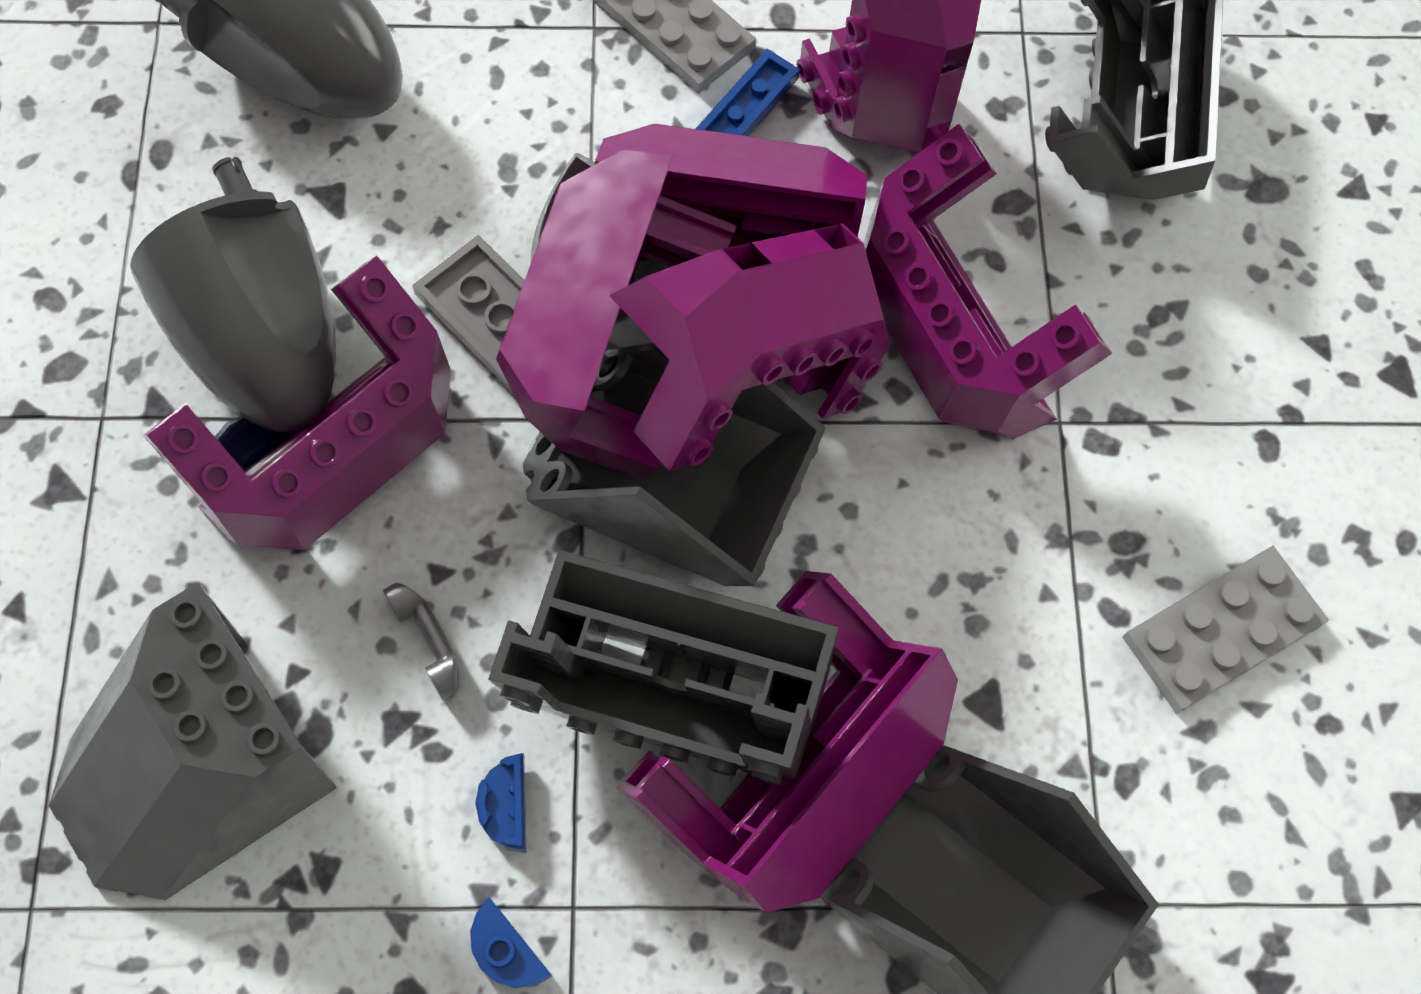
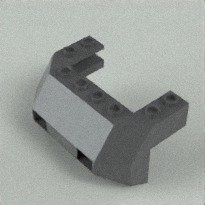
(1150, 101)
(686, 671)

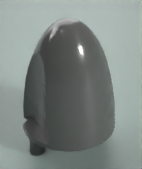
(303, 52)
(244, 302)

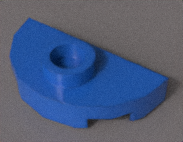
(503, 804)
(502, 951)

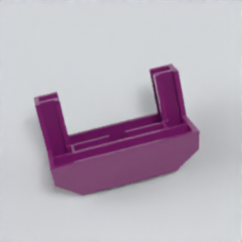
(893, 70)
(751, 181)
(566, 308)
(940, 317)
(750, 319)
(351, 448)
(869, 743)

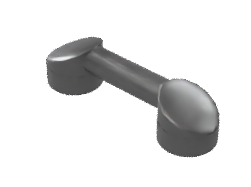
(445, 670)

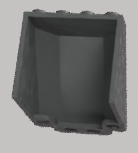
(699, 517)
(179, 757)
(993, 884)

